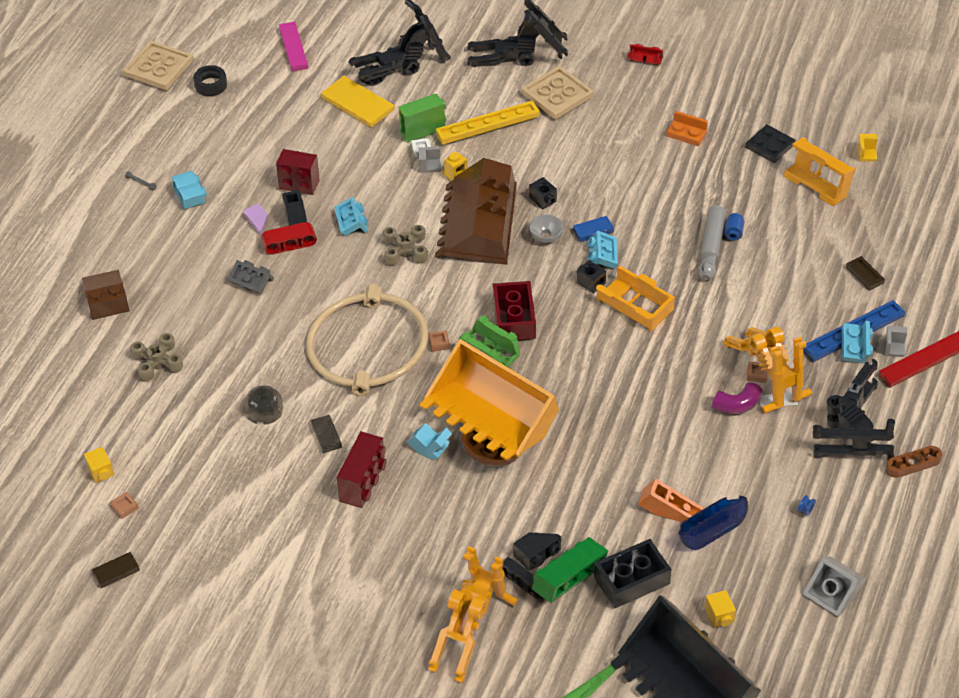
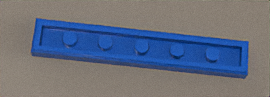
(832, 340)

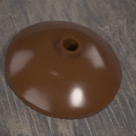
(480, 452)

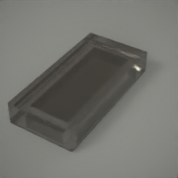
(326, 433)

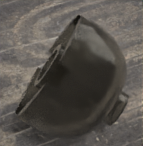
(263, 404)

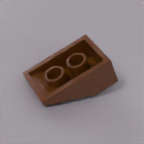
(105, 294)

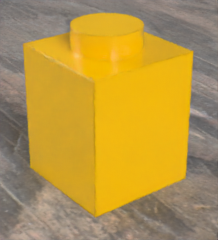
(99, 464)
(720, 609)

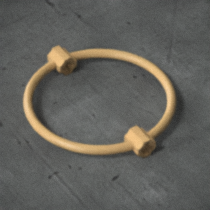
(361, 380)

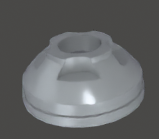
(546, 224)

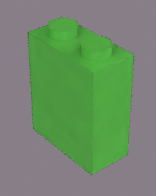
(421, 117)

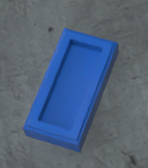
(588, 229)

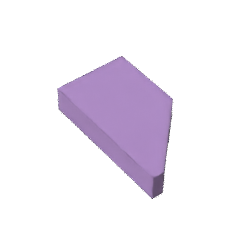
(256, 216)

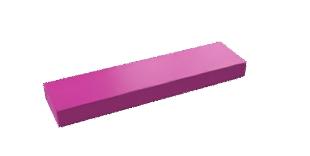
(293, 46)

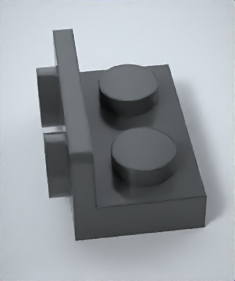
(250, 277)

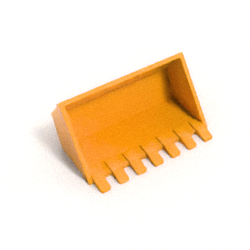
(491, 401)

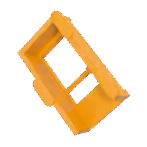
(801, 172)
(643, 286)

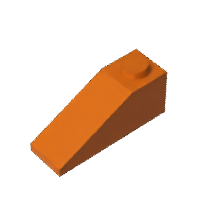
(667, 502)

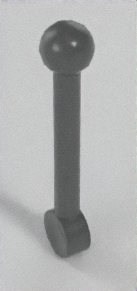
(152, 186)

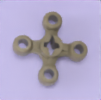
(405, 244)
(156, 356)

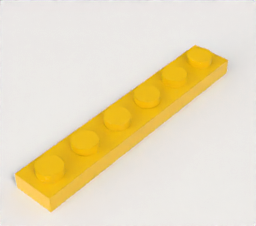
(487, 122)

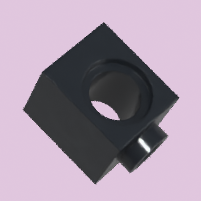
(543, 193)
(591, 275)

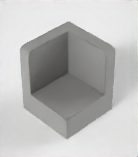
(429, 159)
(895, 341)

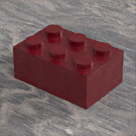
(515, 308)
(361, 469)

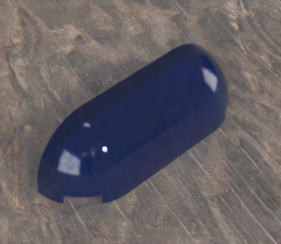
(713, 522)

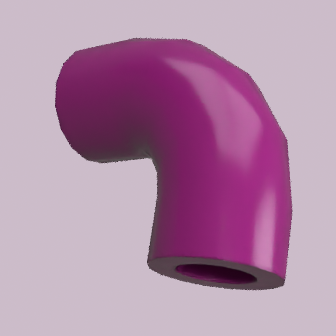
(738, 403)

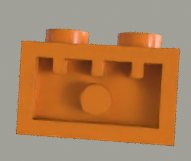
(687, 128)

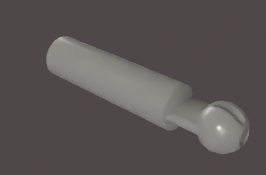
(711, 242)

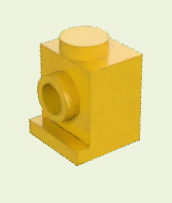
(454, 162)

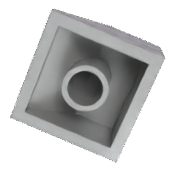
(834, 585)

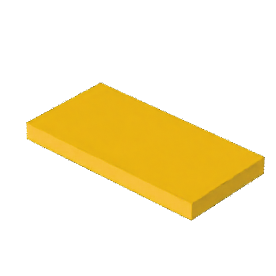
(357, 101)

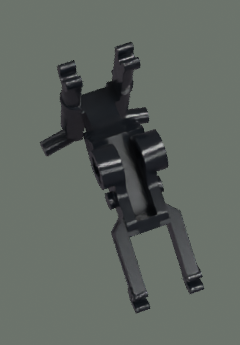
(516, 47)
(406, 52)
(849, 421)

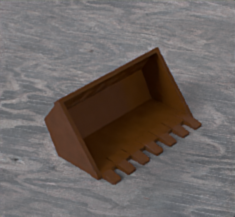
(479, 213)

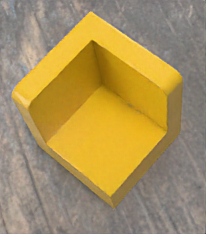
(867, 147)

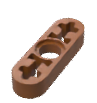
(907, 467)

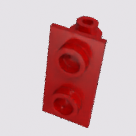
(653, 55)

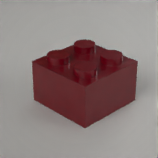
(297, 171)

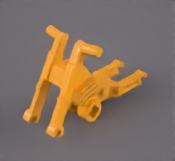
(773, 358)
(469, 607)

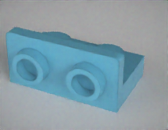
(351, 216)
(603, 249)
(856, 342)

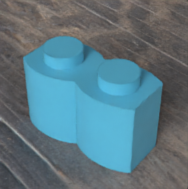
(188, 189)

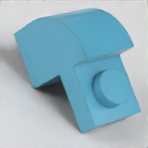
(428, 442)

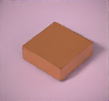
(439, 341)
(755, 374)
(124, 505)

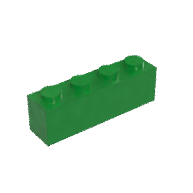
(568, 569)

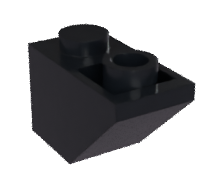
(294, 207)
(535, 548)

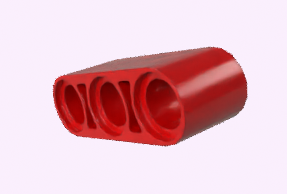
(288, 238)

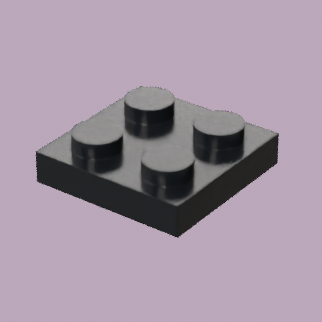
(770, 143)

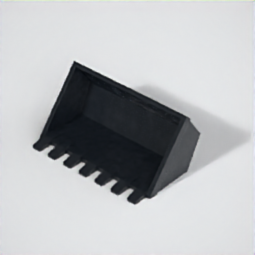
(679, 659)

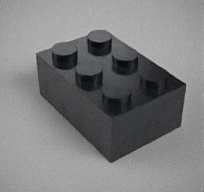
(632, 573)

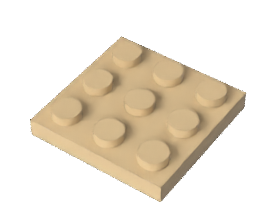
(158, 65)
(557, 92)

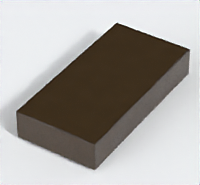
(865, 273)
(115, 569)

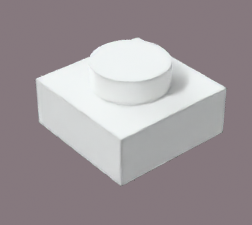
(419, 143)

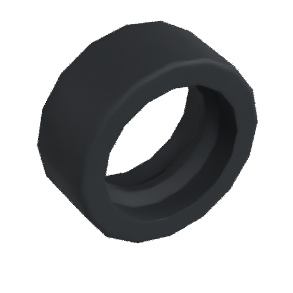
(210, 89)

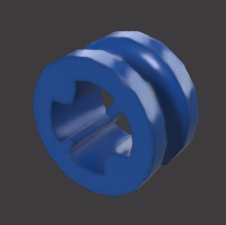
(806, 505)

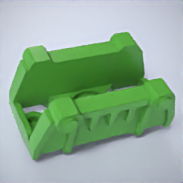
(494, 338)

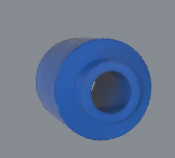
(734, 226)

